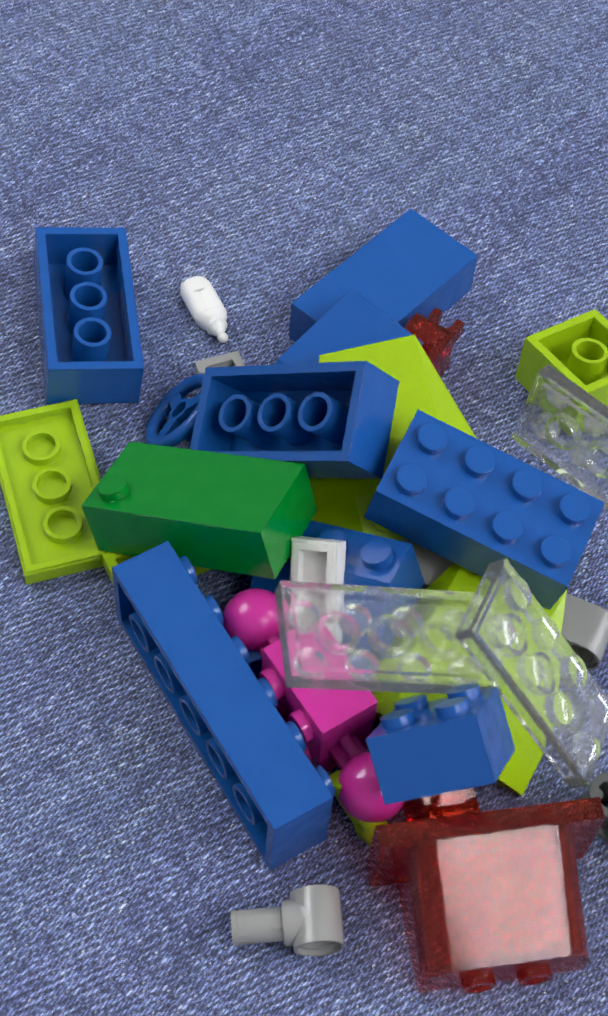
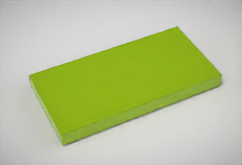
(44, 482)

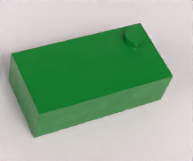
(206, 504)

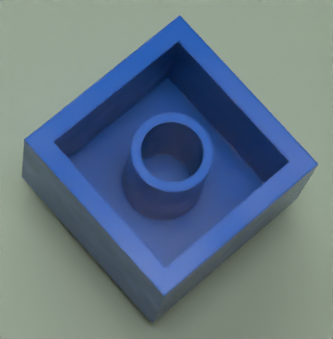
(441, 743)

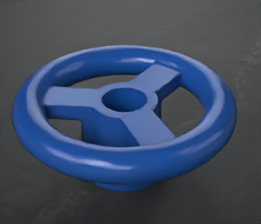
(181, 418)

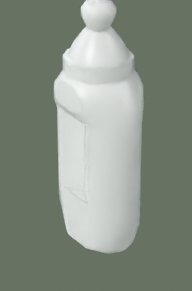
(205, 306)

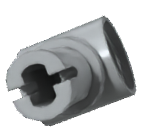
(306, 921)

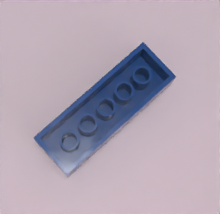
(223, 705)

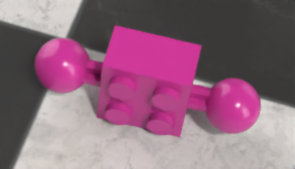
(328, 719)

